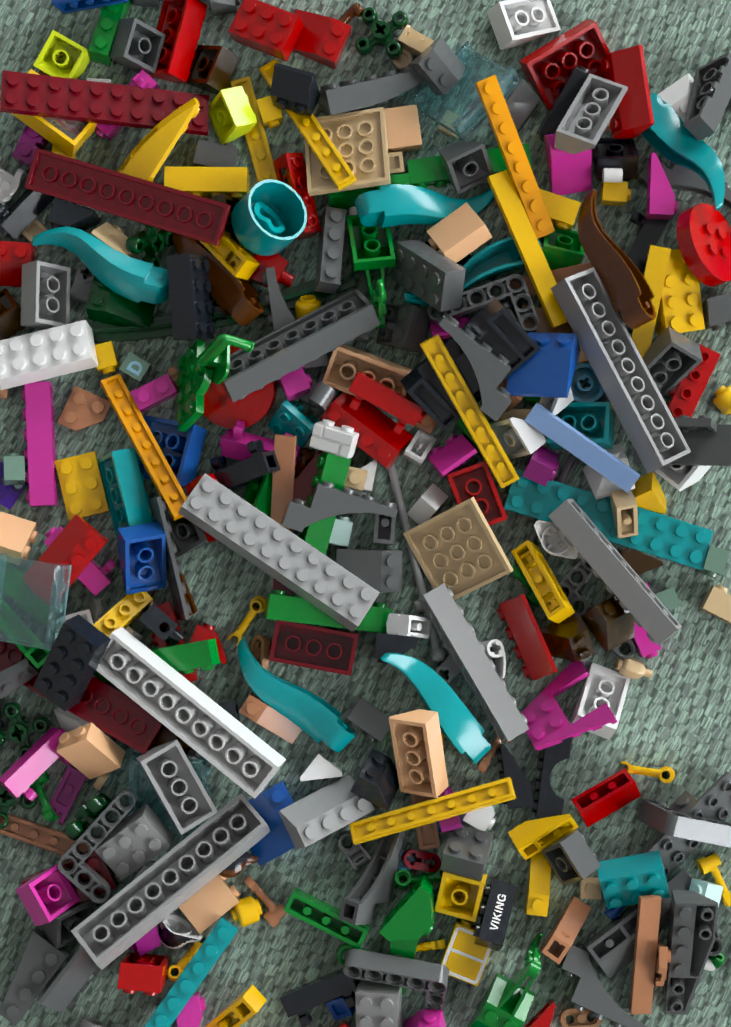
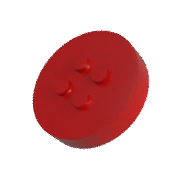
(705, 244)
(251, 409)

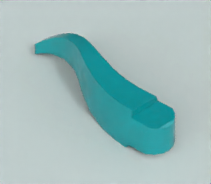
(678, 145)
(411, 205)
(487, 263)
(117, 271)
(297, 704)
(455, 719)

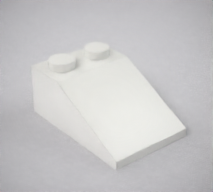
(522, 21)
(602, 687)

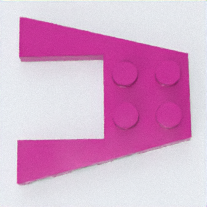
(546, 718)

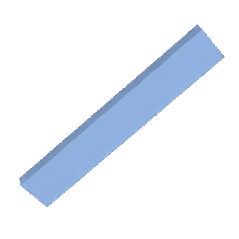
(582, 447)

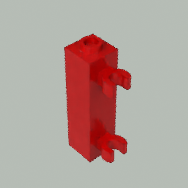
(387, 399)

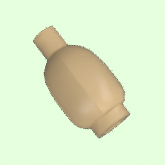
(632, 668)

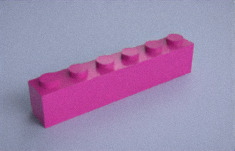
(40, 444)

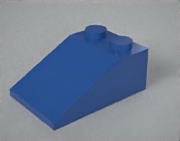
(142, 557)

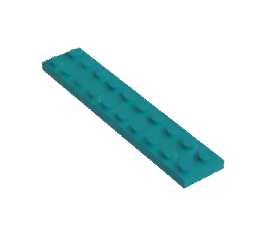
(656, 535)

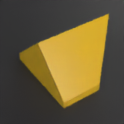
(650, 494)

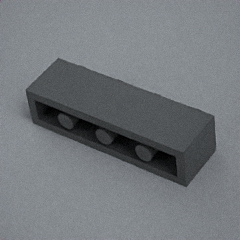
(330, 250)

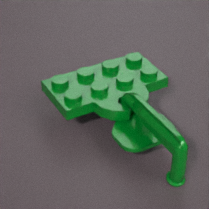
(196, 375)

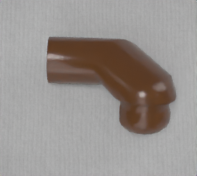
(354, 10)
(306, 457)

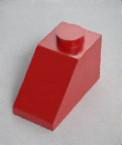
(206, 632)

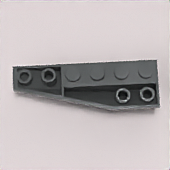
(371, 91)
(690, 941)
(615, 943)

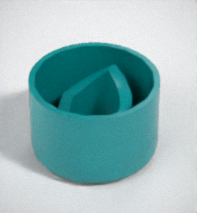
(269, 217)

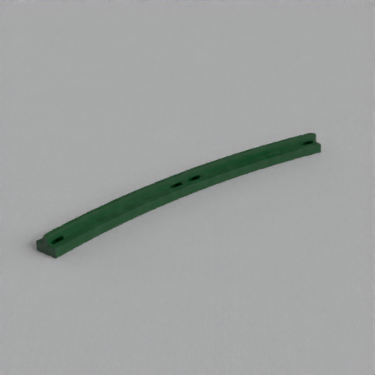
(162, 325)

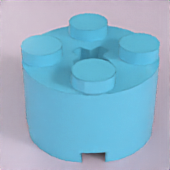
(593, 391)

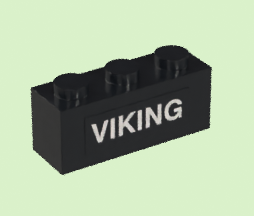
(495, 914)

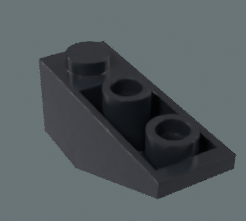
(520, 783)

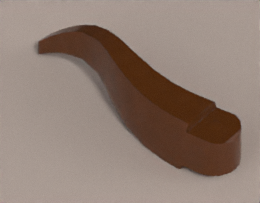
(619, 274)
(231, 293)

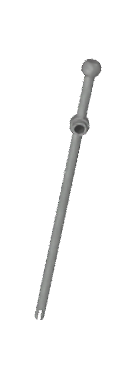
(437, 654)

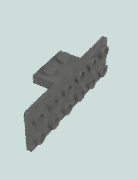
(707, 441)
(173, 568)
(712, 804)

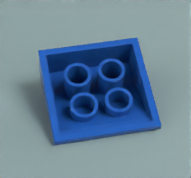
(549, 369)
(179, 447)
(267, 806)

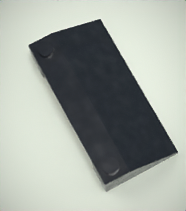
(490, 325)

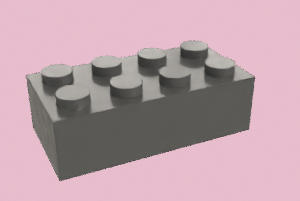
(429, 274)

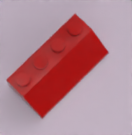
(182, 25)
(635, 109)
(11, 260)
(373, 426)
(75, 546)
(527, 638)

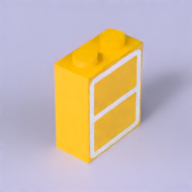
(463, 957)

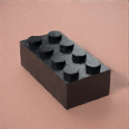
(190, 297)
(71, 662)

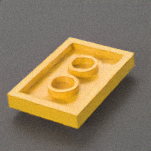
(82, 485)

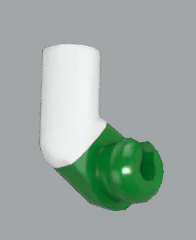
(714, 962)

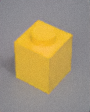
(269, 113)
(615, 193)
(106, 358)

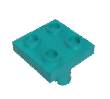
(292, 421)

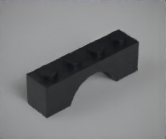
(547, 802)

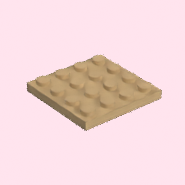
(361, 143)
(458, 549)

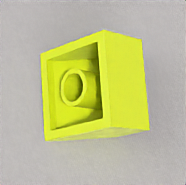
(62, 57)
(231, 114)

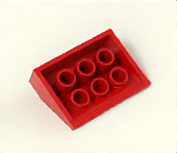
(551, 63)

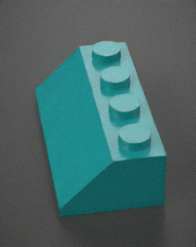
(124, 489)

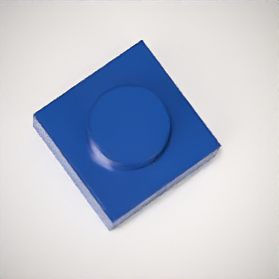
(339, 1009)

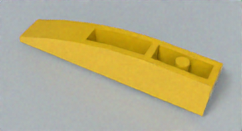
(155, 147)

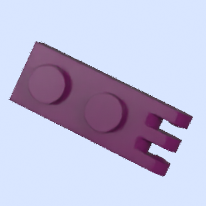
(67, 792)

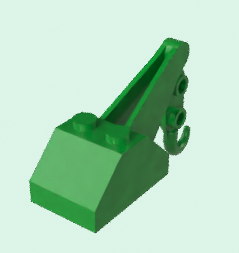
(368, 250)
(406, 922)
(507, 1001)

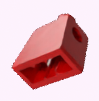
(280, 266)

